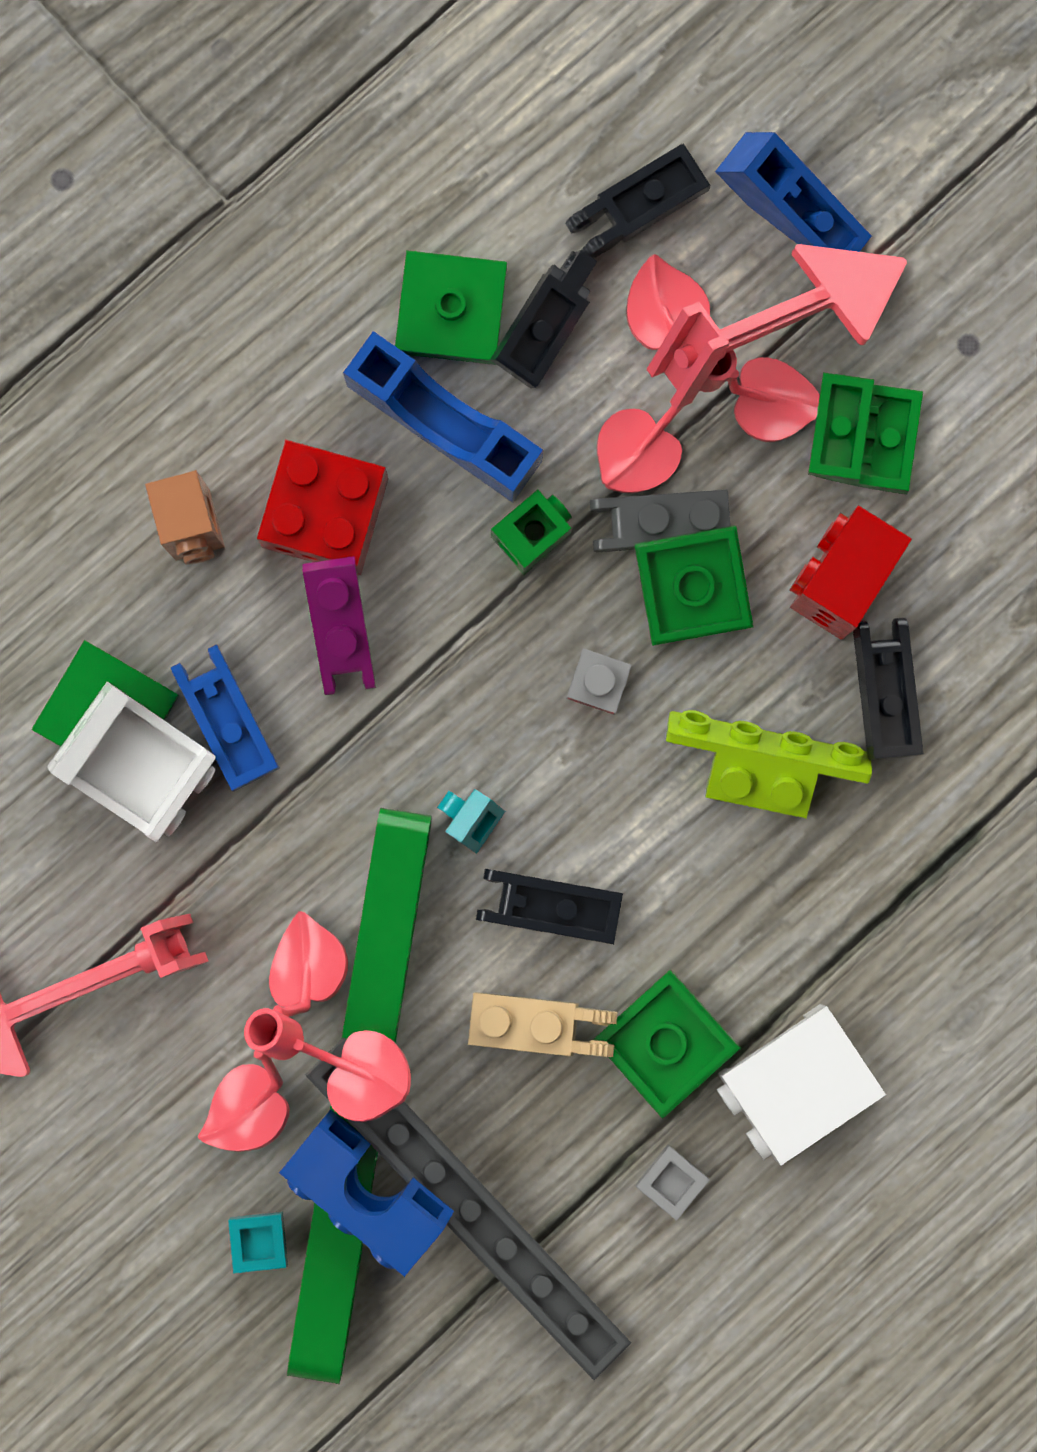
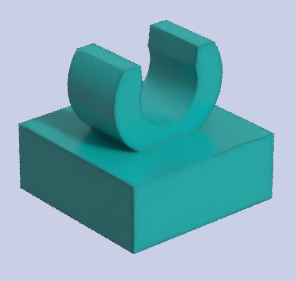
(471, 819)
(258, 1242)

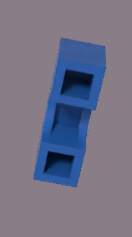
(393, 1227)

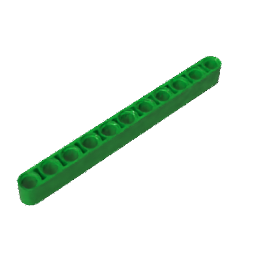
(376, 1006)

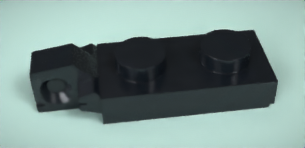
(546, 320)

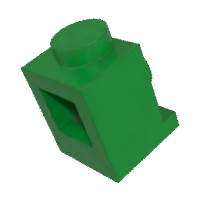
(536, 509)

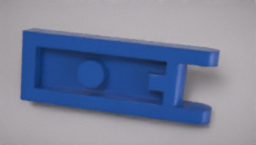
(227, 722)

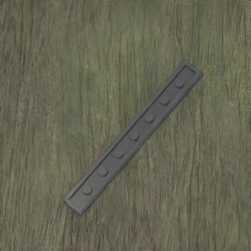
(491, 1232)

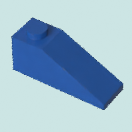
(789, 194)

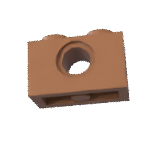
(185, 517)

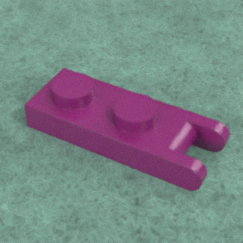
(338, 621)

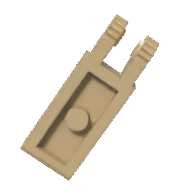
(535, 1025)

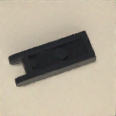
(888, 693)
(554, 907)

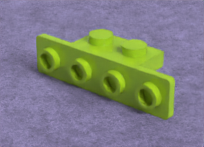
(765, 766)

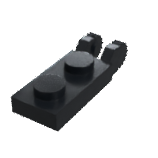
(642, 199)

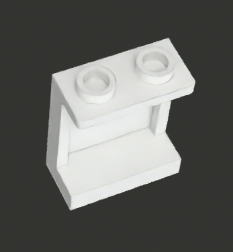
(133, 763)
(799, 1086)

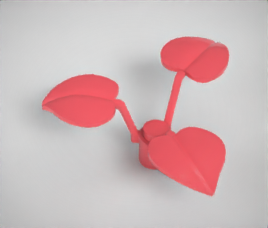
(771, 404)
(368, 1076)

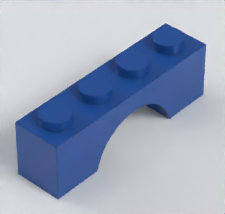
(424, 407)

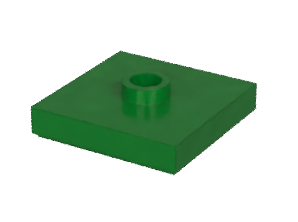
(450, 307)
(693, 585)
(668, 1044)

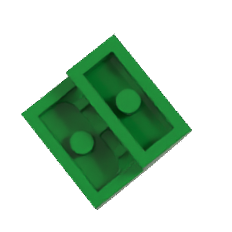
(865, 433)
(82, 684)

